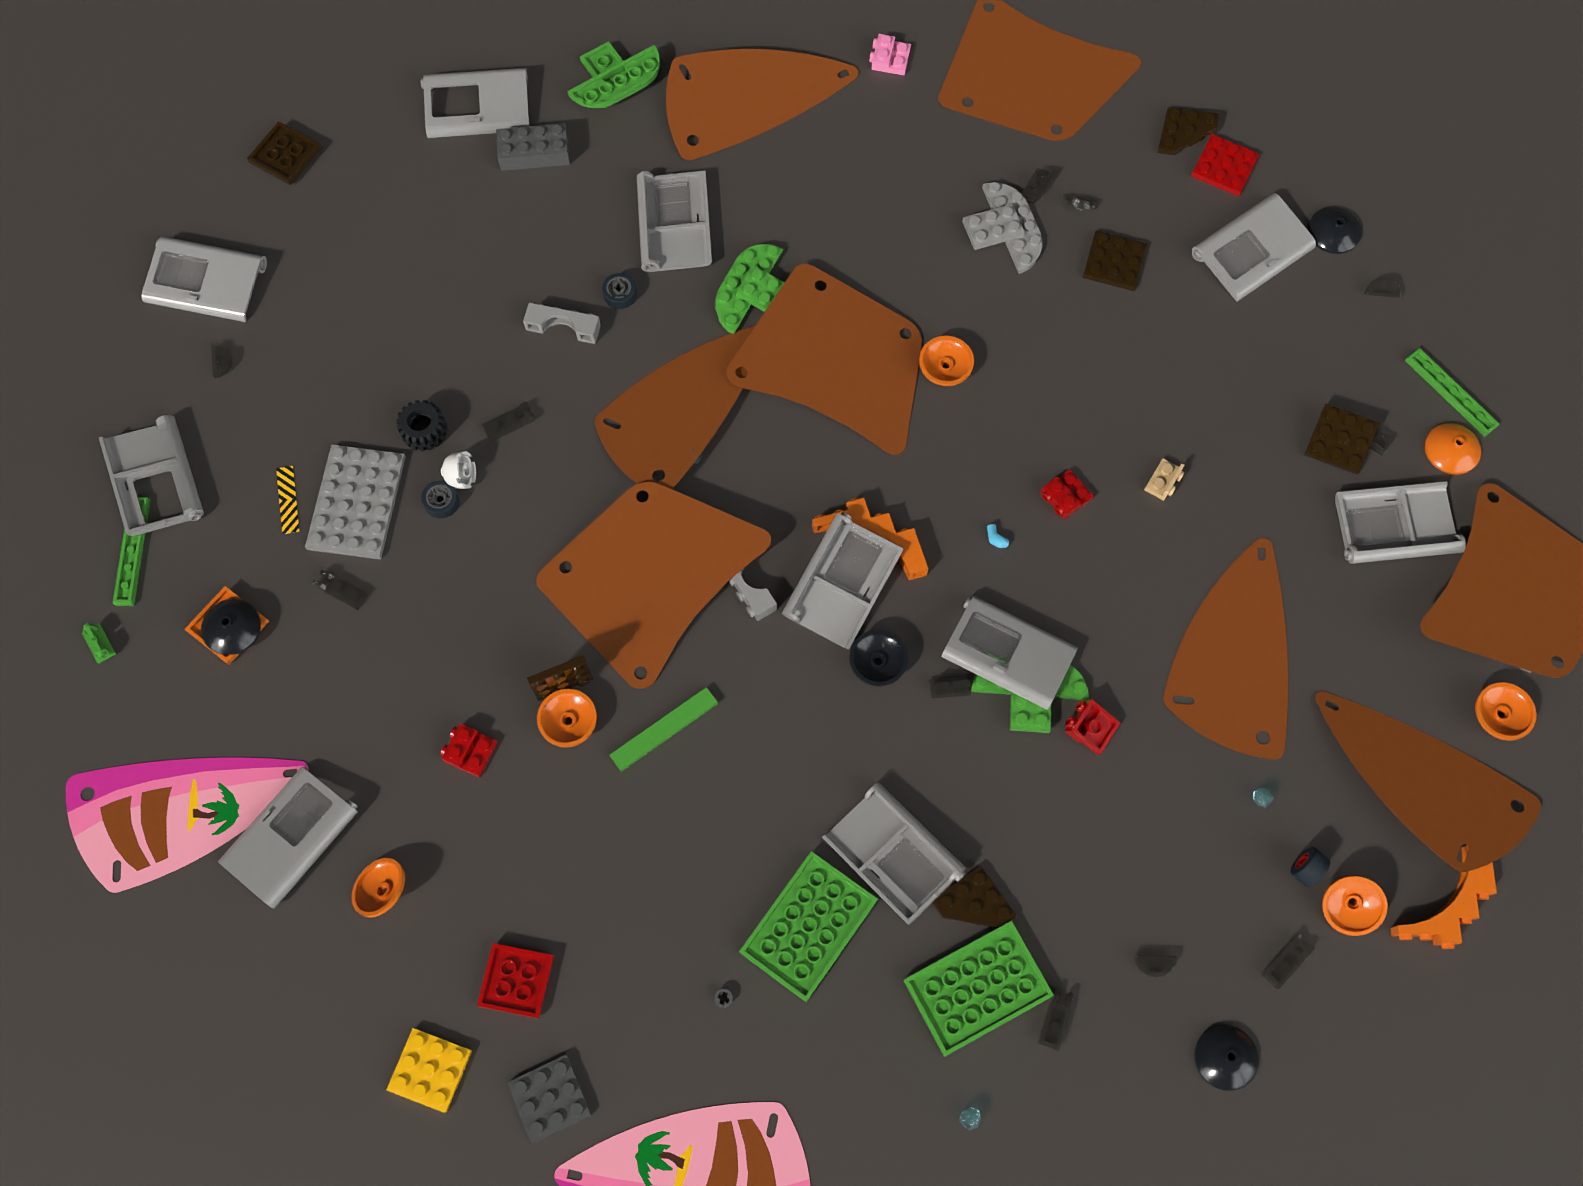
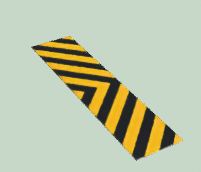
(287, 500)

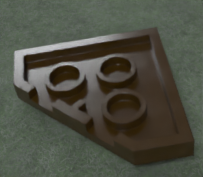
(1185, 129)
(975, 902)

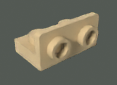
(1163, 479)

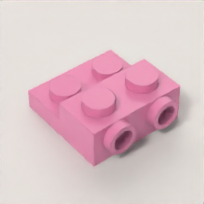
(889, 55)

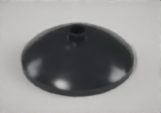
(1332, 236)
(235, 636)
(881, 646)
(1212, 1058)

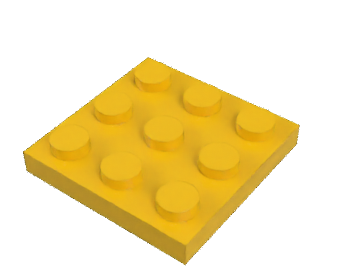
(429, 1070)

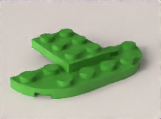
(613, 77)
(748, 285)
(1027, 715)

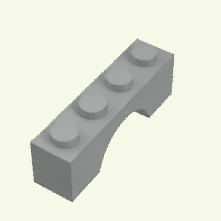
(540, 318)
(759, 601)

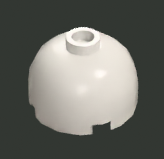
(459, 470)

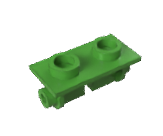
(98, 642)

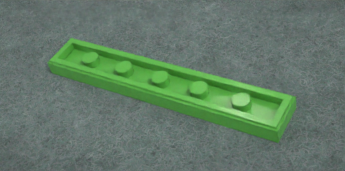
(1452, 392)
(130, 563)
(663, 729)

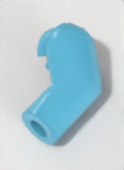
(996, 539)

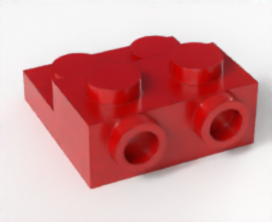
(1066, 494)
(1091, 726)
(468, 750)

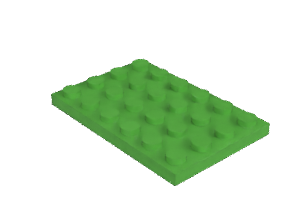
(808, 926)
(978, 988)

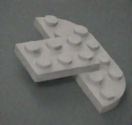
(1006, 222)

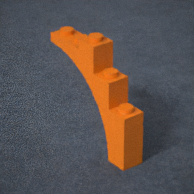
(881, 524)
(1459, 909)

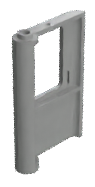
(501, 101)
(144, 455)

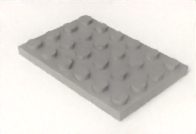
(355, 502)

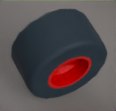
(1310, 867)

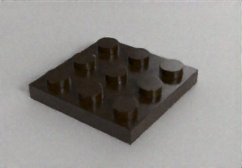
(284, 153)
(1114, 260)
(1341, 438)
(560, 677)

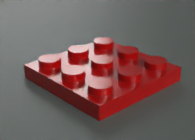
(1225, 165)
(515, 981)

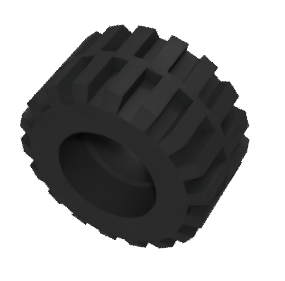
(419, 412)

